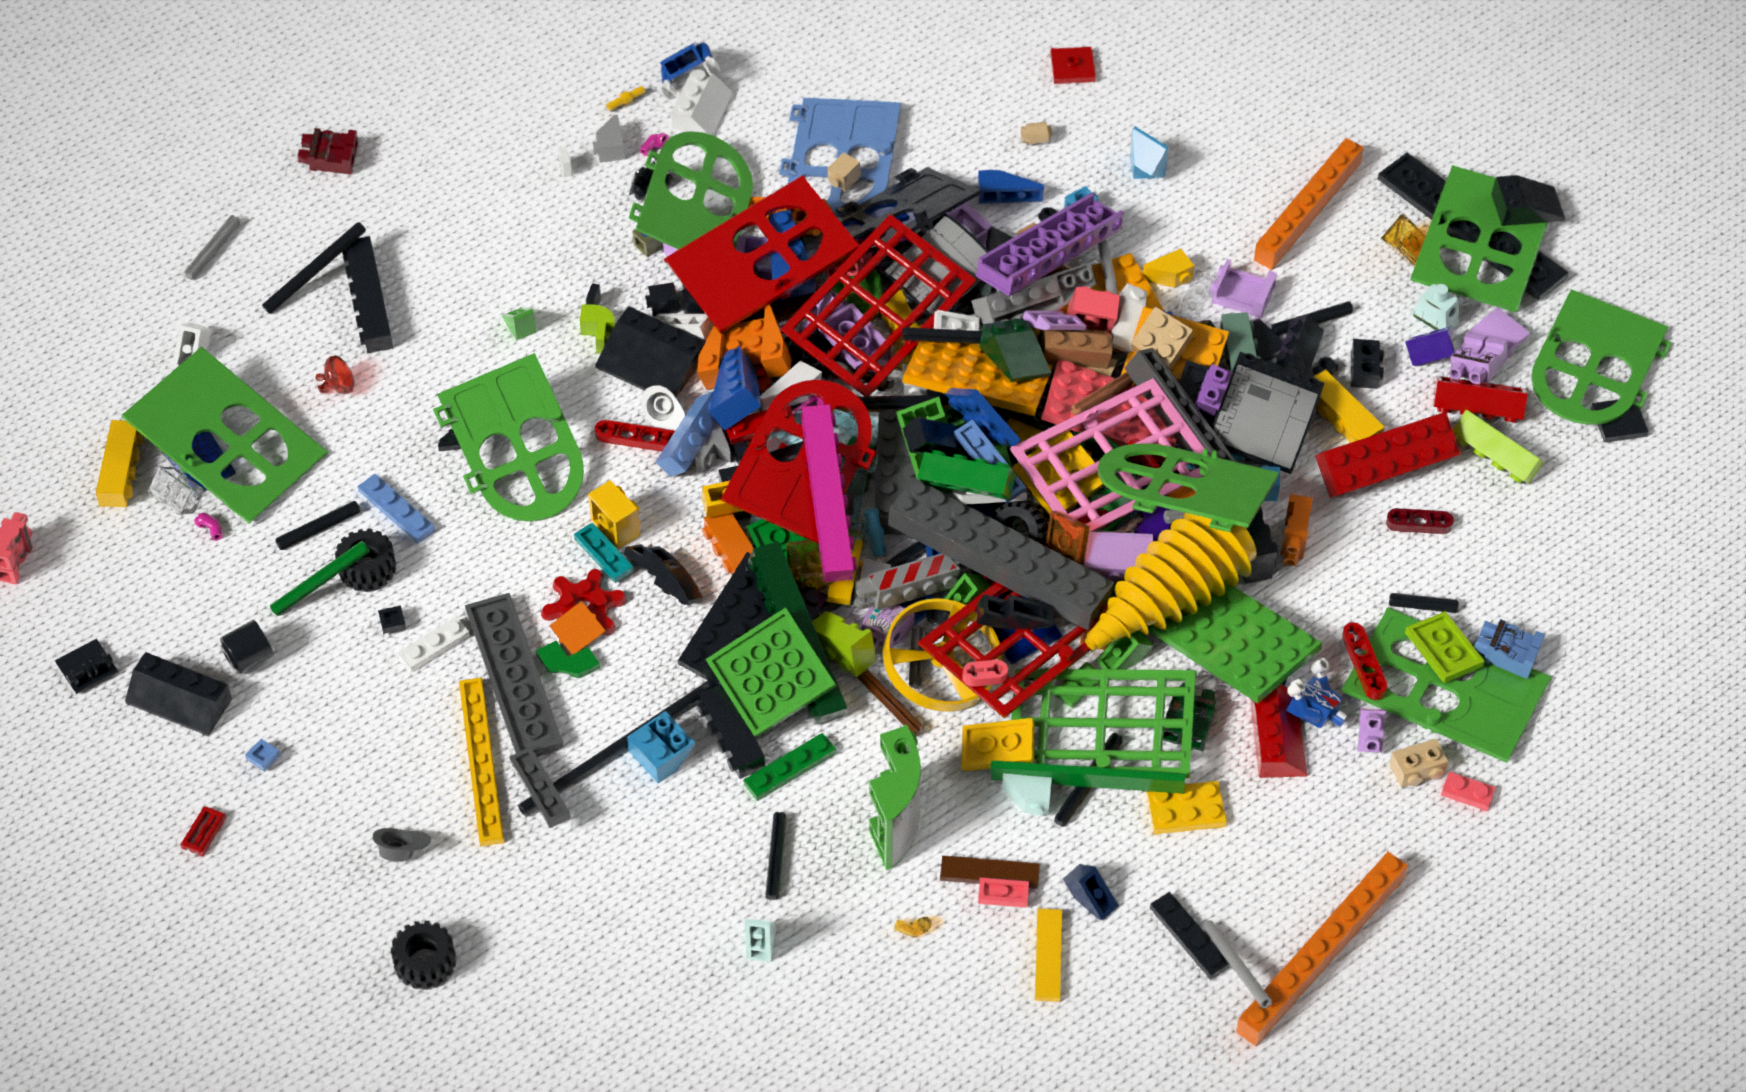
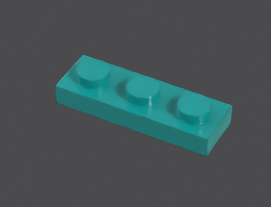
(603, 552)

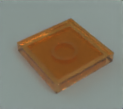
(1067, 536)

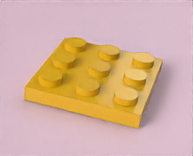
(1074, 461)

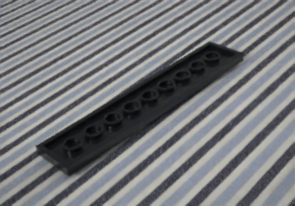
(1423, 190)

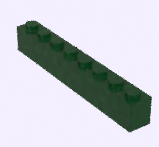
(781, 591)

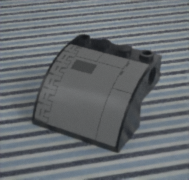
(953, 242)
(1266, 412)

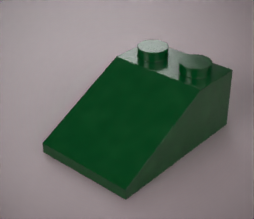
(1014, 350)

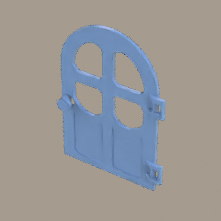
(844, 126)

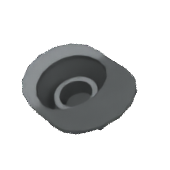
(399, 844)

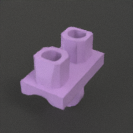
(1371, 730)

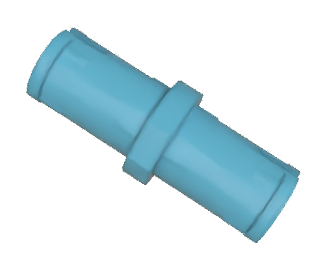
(875, 532)

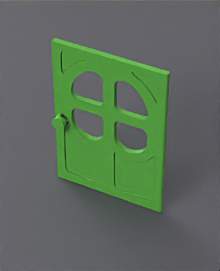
(1470, 199)
(192, 403)
(1491, 704)

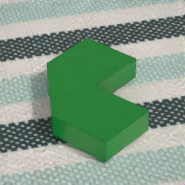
(576, 665)

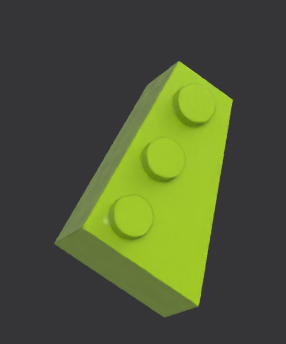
(845, 643)

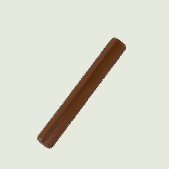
(890, 702)

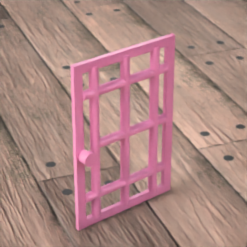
(1089, 421)

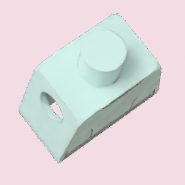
(1437, 308)

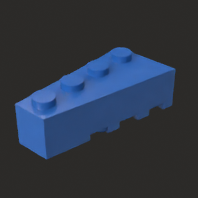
(782, 222)
(735, 389)

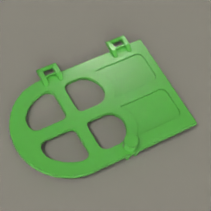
(683, 221)
(1606, 333)
(500, 406)
(1226, 494)

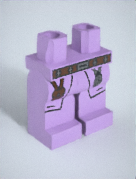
(1478, 358)

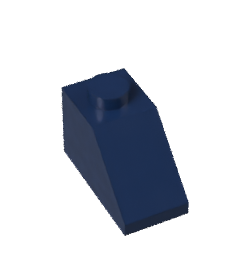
(1091, 890)

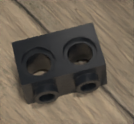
(1366, 363)

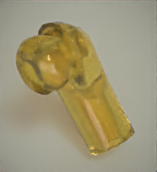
(914, 929)

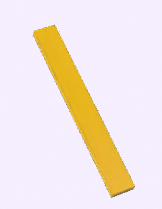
(481, 762)

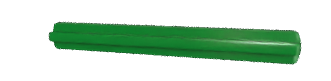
(319, 578)

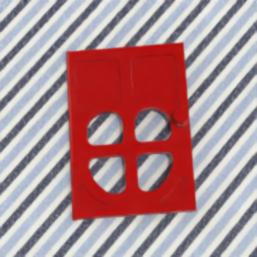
(724, 278)

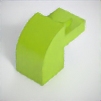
(597, 322)

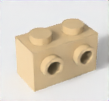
(1418, 763)

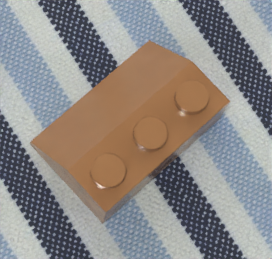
(1080, 347)

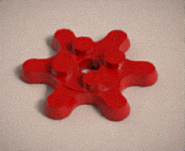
(585, 590)

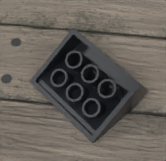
(649, 352)

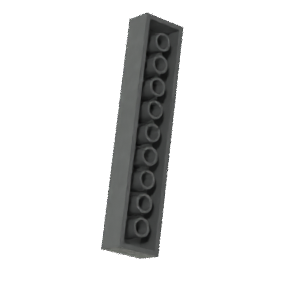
(1000, 553)

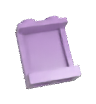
(1242, 290)

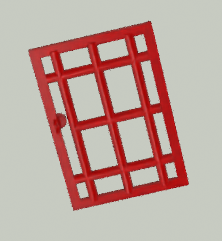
(877, 305)
(1066, 653)

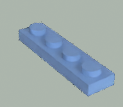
(980, 447)
(396, 508)

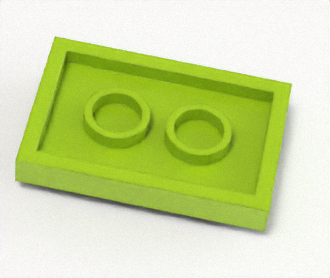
(1444, 647)

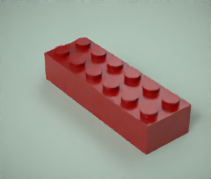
(1387, 454)

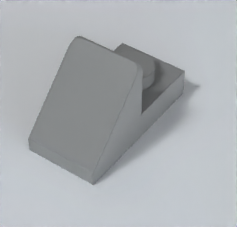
(714, 447)

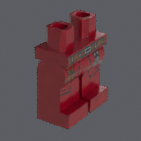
(329, 151)

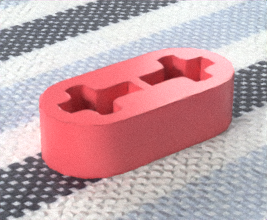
(985, 673)

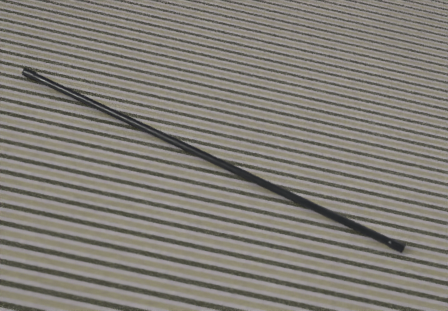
(528, 806)

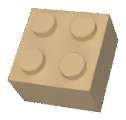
(1165, 335)

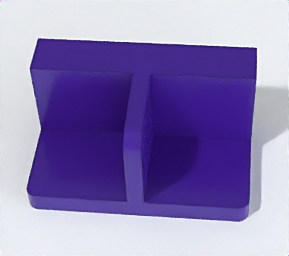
(1430, 346)

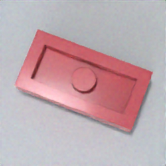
(1468, 791)
(1003, 892)

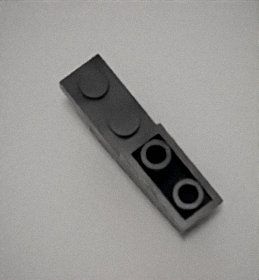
(669, 572)

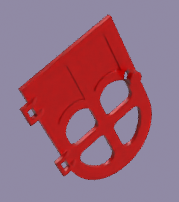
(783, 489)

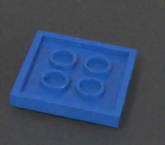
(976, 407)

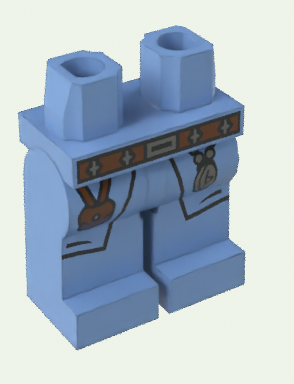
(1509, 647)

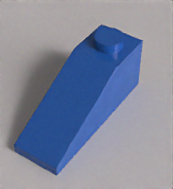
(1004, 187)

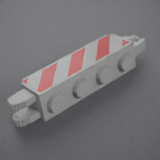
(909, 581)

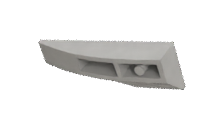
(1044, 294)

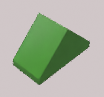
(520, 322)

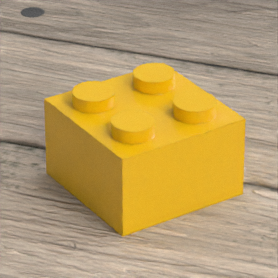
(614, 514)

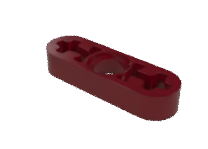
(1427, 515)

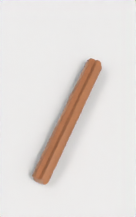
(1102, 394)

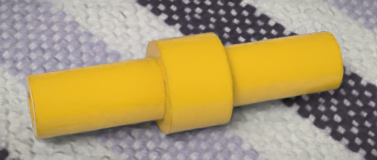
(625, 98)

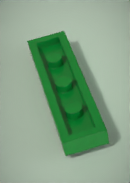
(789, 766)

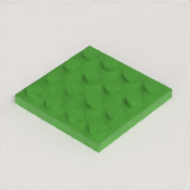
(770, 672)

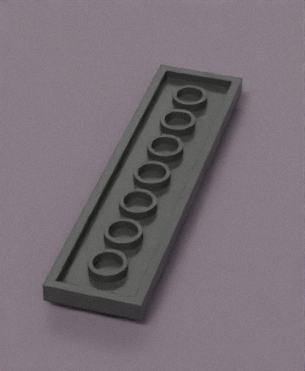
(513, 675)

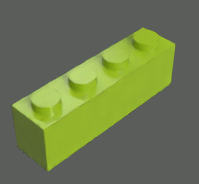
(1498, 447)

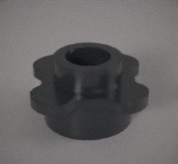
(1325, 363)

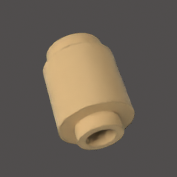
(1036, 133)

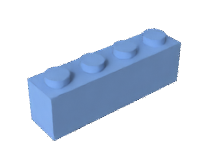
(688, 437)

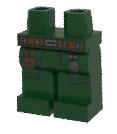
(1203, 714)

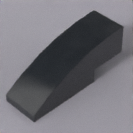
(1013, 613)

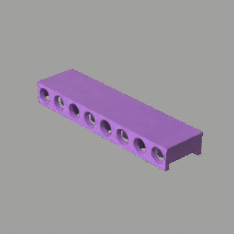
(1048, 245)

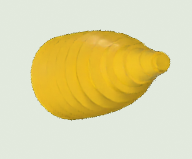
(1172, 575)

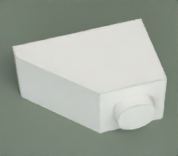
(189, 340)

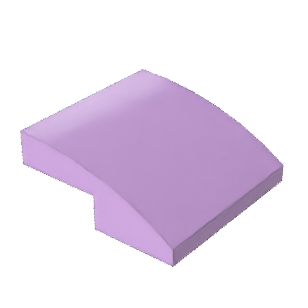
(1053, 320)
(1501, 326)

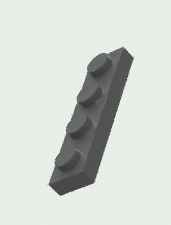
(540, 787)

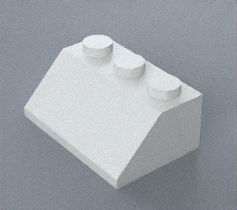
(700, 103)

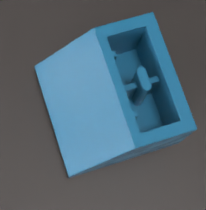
(660, 746)

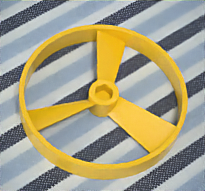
(895, 656)

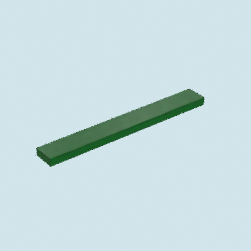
(1093, 776)

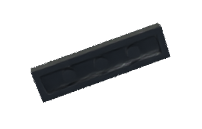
(1189, 935)

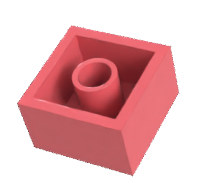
(1094, 308)

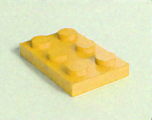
(997, 741)
(1194, 810)

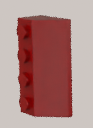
(1485, 398)
(1278, 736)

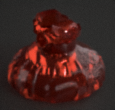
(336, 376)

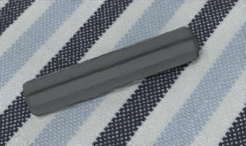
(916, 667)

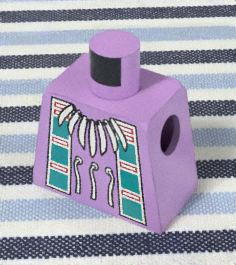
(880, 621)

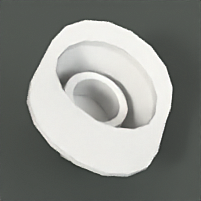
(662, 407)

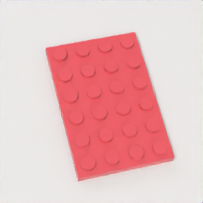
(1073, 383)

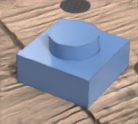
(262, 755)

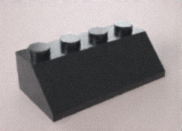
(177, 694)

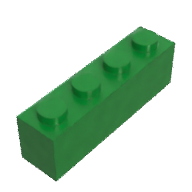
(967, 475)

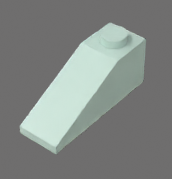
(759, 939)

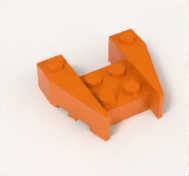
(759, 340)

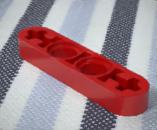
(636, 439)
(1366, 660)

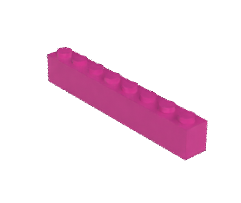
(827, 494)

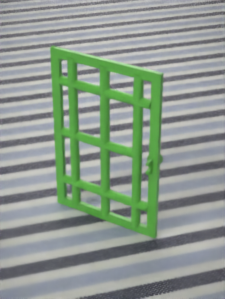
(1102, 722)

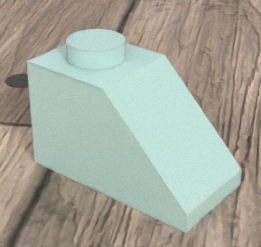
(1028, 792)

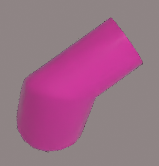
(652, 142)
(204, 519)

